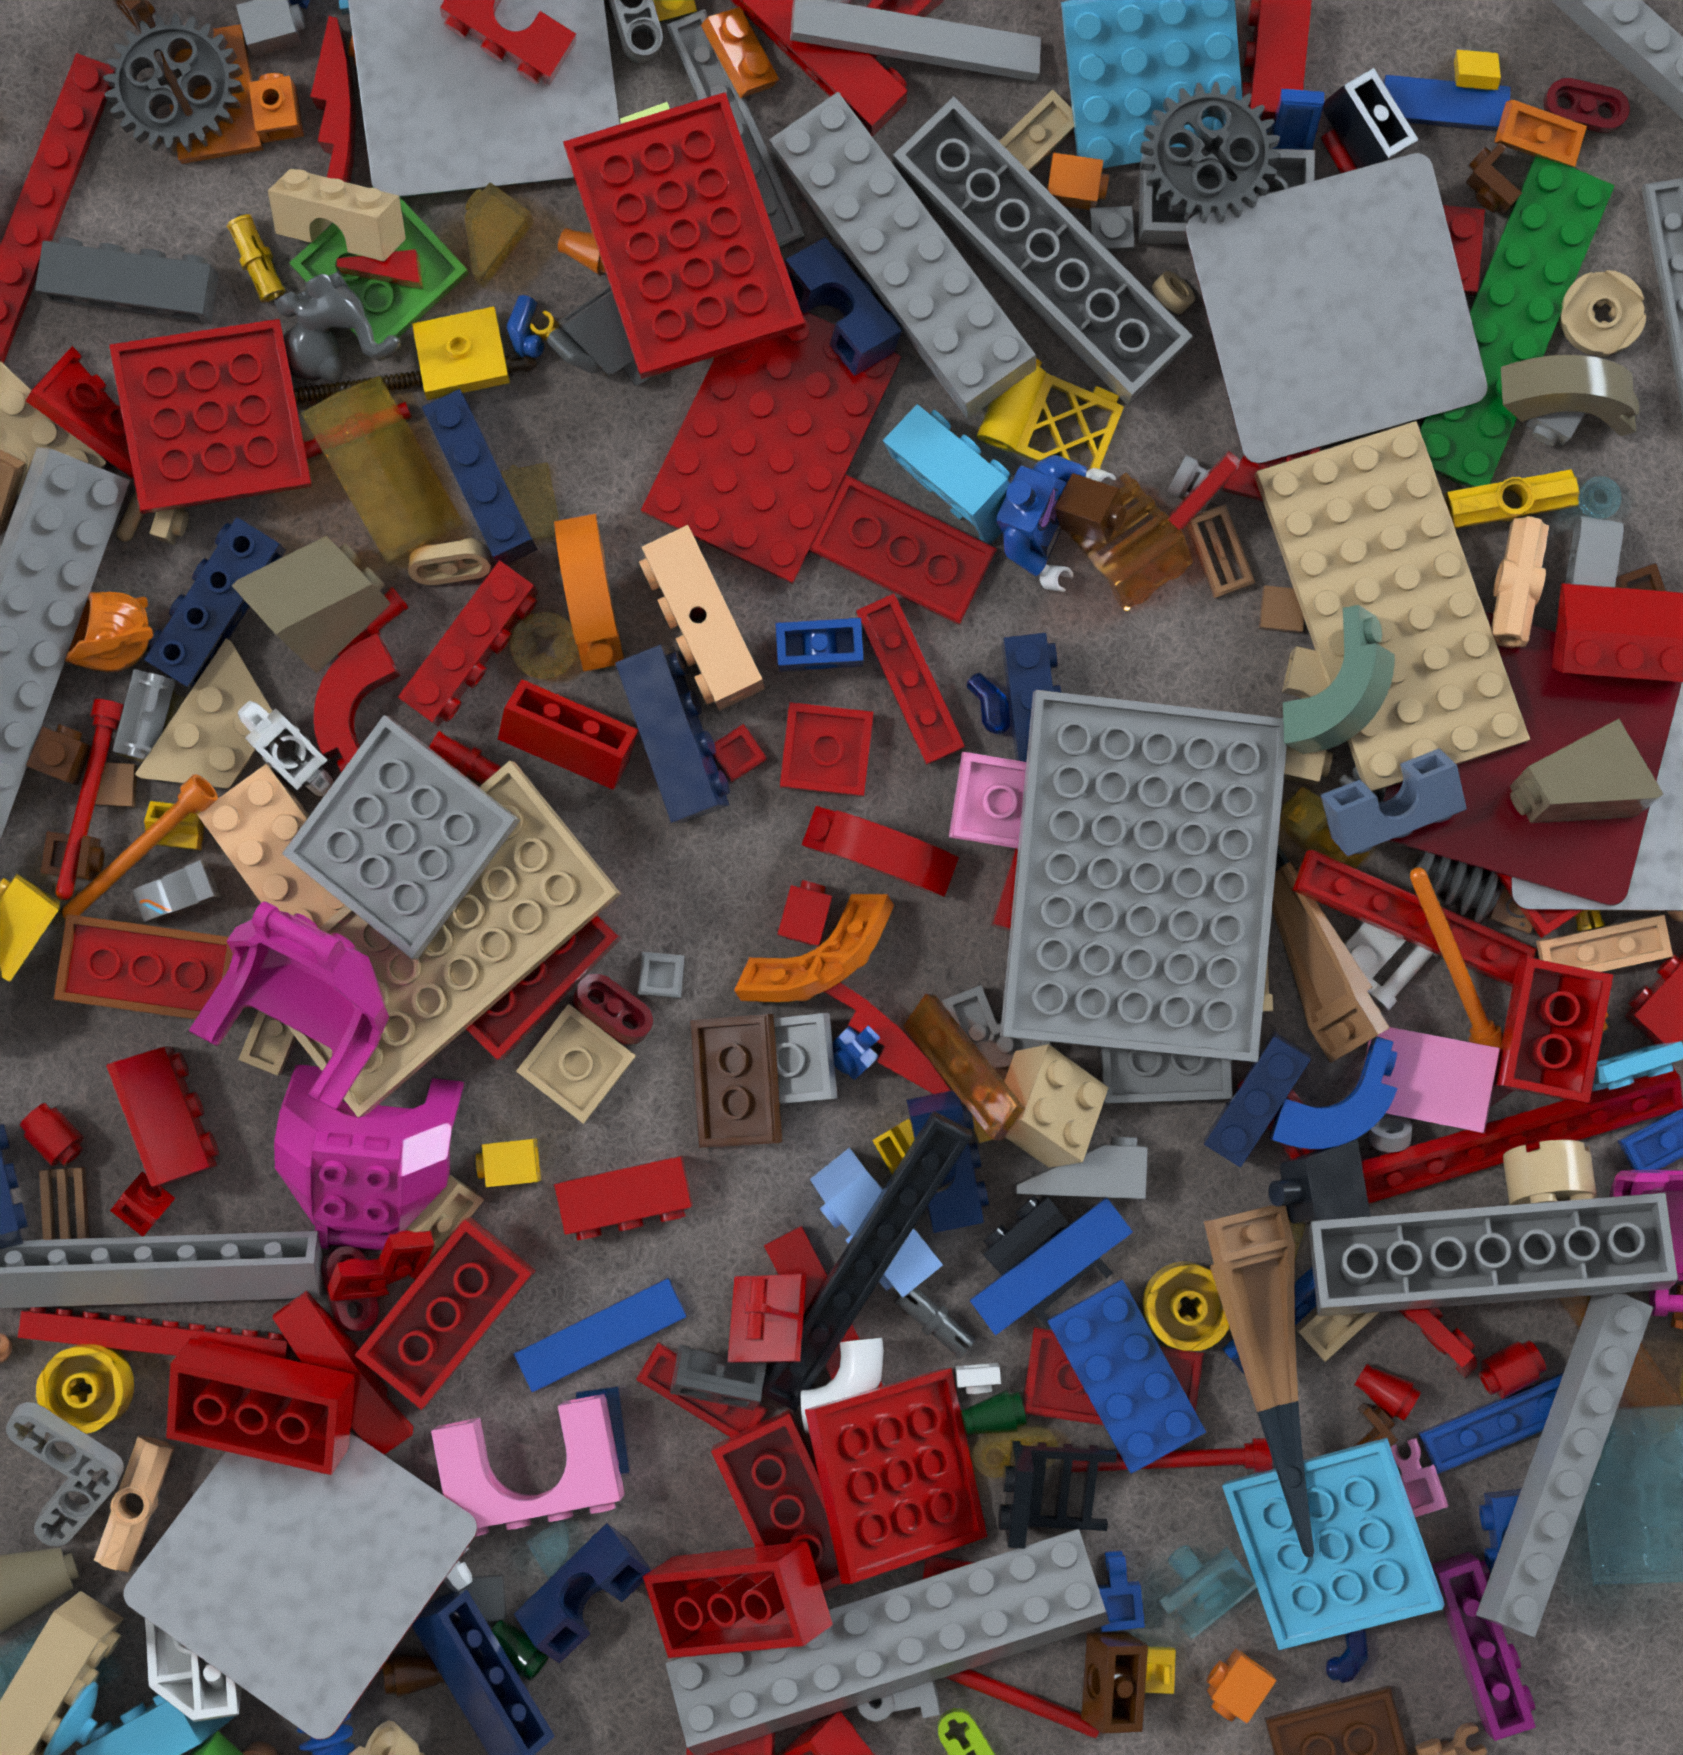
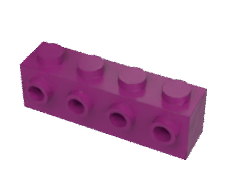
(1483, 1649)

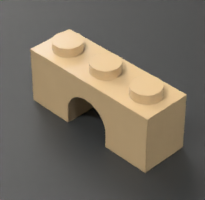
(309, 203)
(1305, 679)

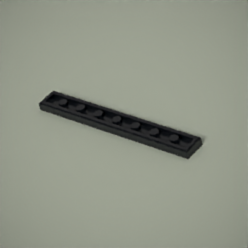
(868, 1255)

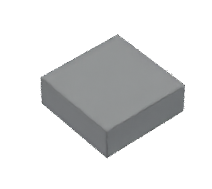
(661, 974)

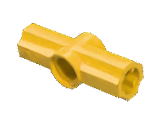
(1536, 496)

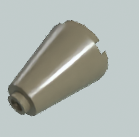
(32, 1582)

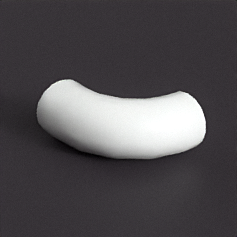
(858, 1372)

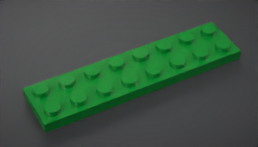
(1518, 309)

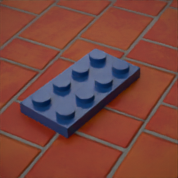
(1126, 1376)

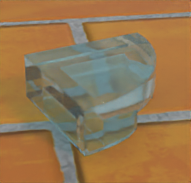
(551, 1547)

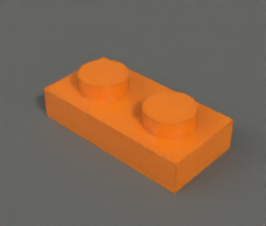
(740, 52)
(1540, 133)

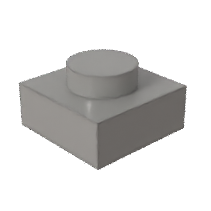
(1113, 227)

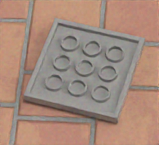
(400, 837)

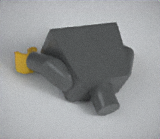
(592, 338)

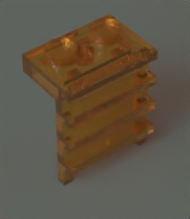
(1145, 557)

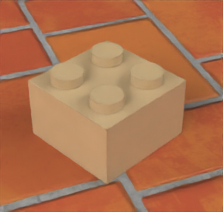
(1059, 1105)

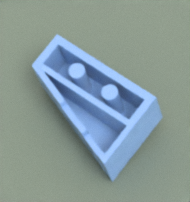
(848, 1197)

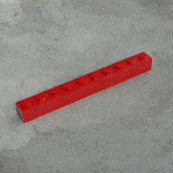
(139, 1334)

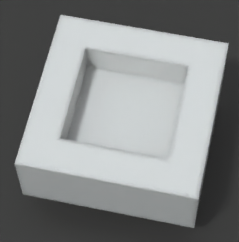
(978, 1377)

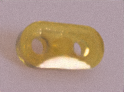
(1003, 1442)

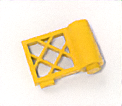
(1015, 414)

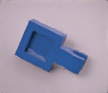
(853, 1051)
(1121, 1598)

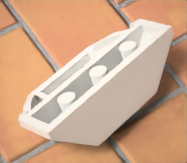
(188, 1680)

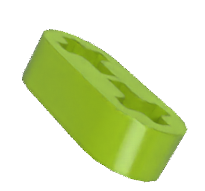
(972, 1732)

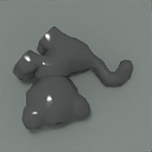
(311, 343)

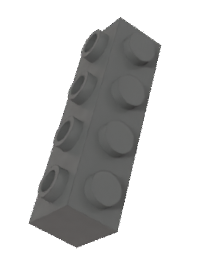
(127, 281)

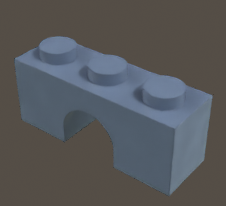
(1427, 795)

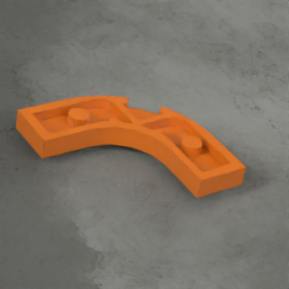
(825, 966)

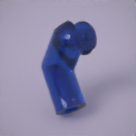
(993, 704)
(1352, 1658)

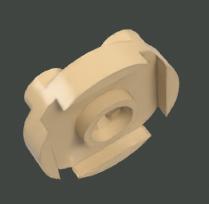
(1626, 313)

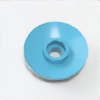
(76, 1724)

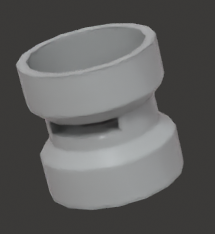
(1184, 477)

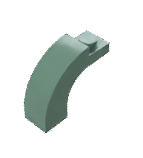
(1352, 697)

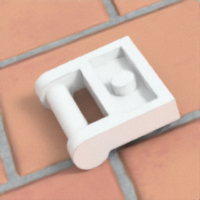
(1372, 950)

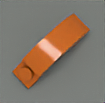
(588, 592)

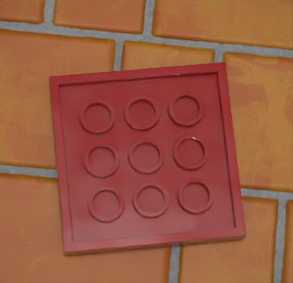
(210, 416)
(895, 1474)

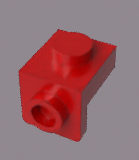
(142, 1204)

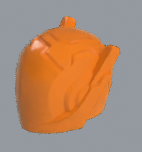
(110, 632)

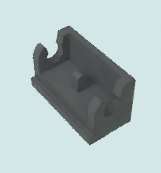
(715, 1380)

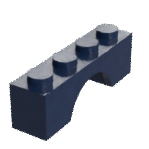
(479, 478)

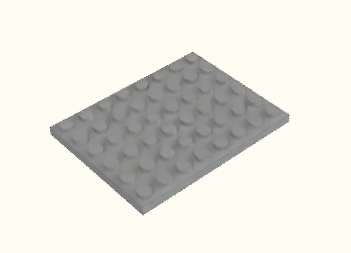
(1144, 877)

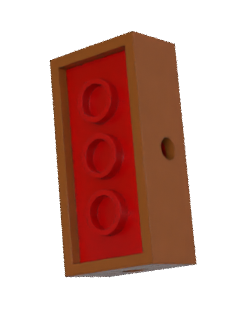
(139, 966)

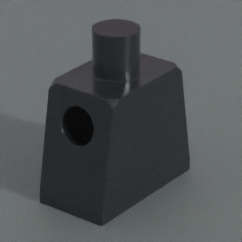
(1322, 1185)

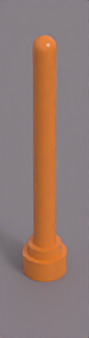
(195, 796)
(1482, 1030)

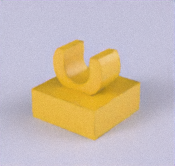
(1160, 1670)

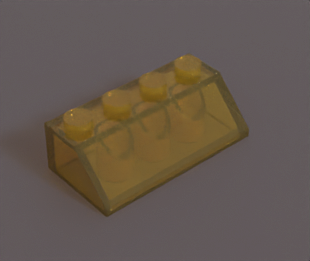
(382, 469)

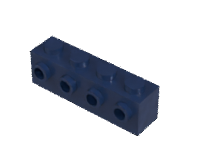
(211, 606)
(1027, 669)
(673, 733)
(481, 1676)

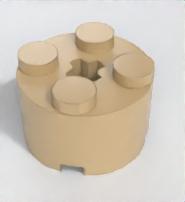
(1549, 1174)

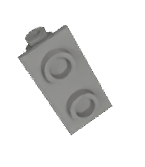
(143, 713)

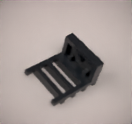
(1034, 1225)
(1024, 1490)

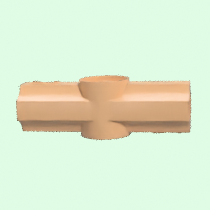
(1519, 582)
(124, 1528)

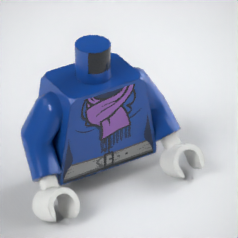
(1030, 517)

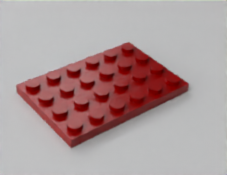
(683, 235)
(768, 447)

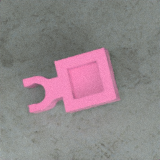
(1420, 1483)

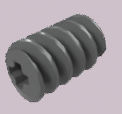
(1461, 884)

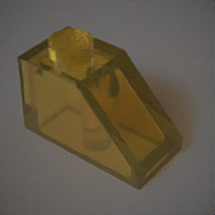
(493, 230)
(1307, 826)

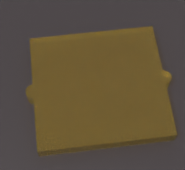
(534, 497)

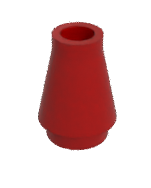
(1389, 1392)

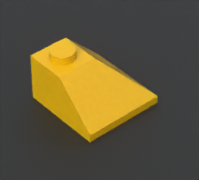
(23, 919)

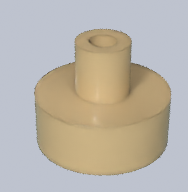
(1173, 292)

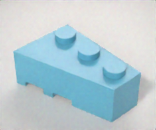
(951, 469)
(151, 1731)

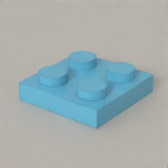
(1647, 1060)

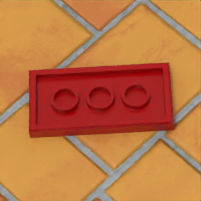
(902, 549)
(1057, 1393)

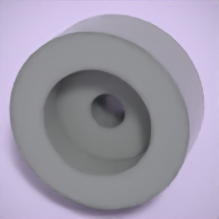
(1391, 1134)

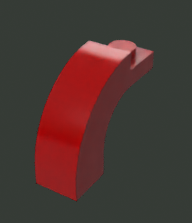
(342, 691)
(880, 850)

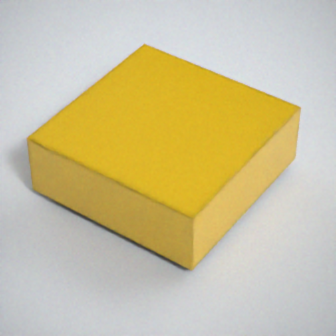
(1477, 69)

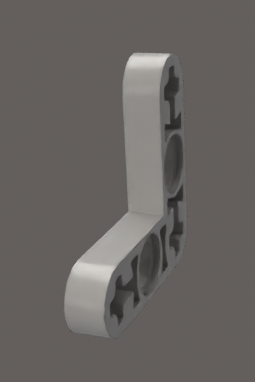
(78, 1467)

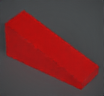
(398, 268)

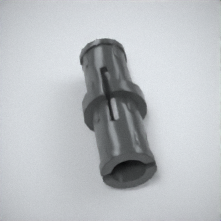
(936, 1321)

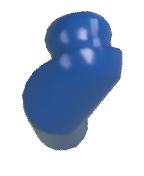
(519, 330)

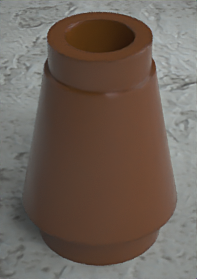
(409, 1674)

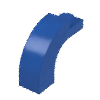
(1348, 1119)

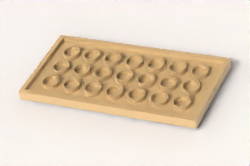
(1377, 534)
(505, 926)

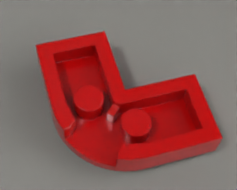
(402, 1255)

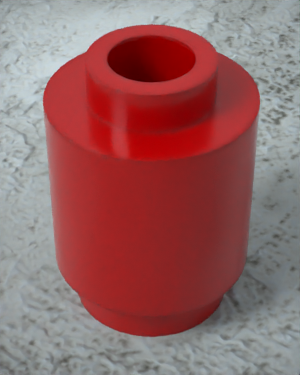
(52, 1135)
(1512, 1369)

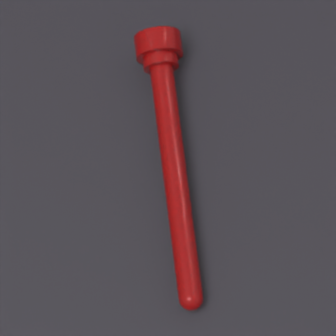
(106, 720)
(1252, 1455)

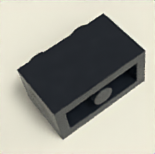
(1368, 120)

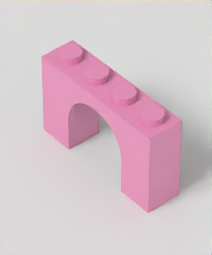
(588, 1479)

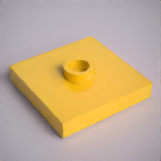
(460, 353)

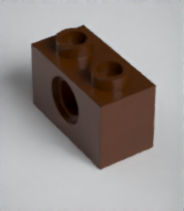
(1114, 1682)

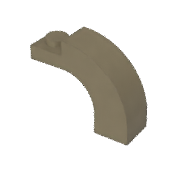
(1571, 384)

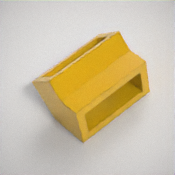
(186, 834)
(895, 1144)

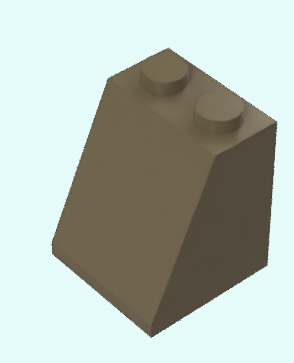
(315, 599)
(1587, 780)

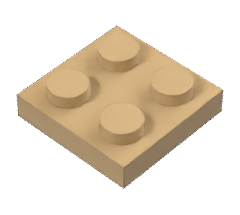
(576, 1063)

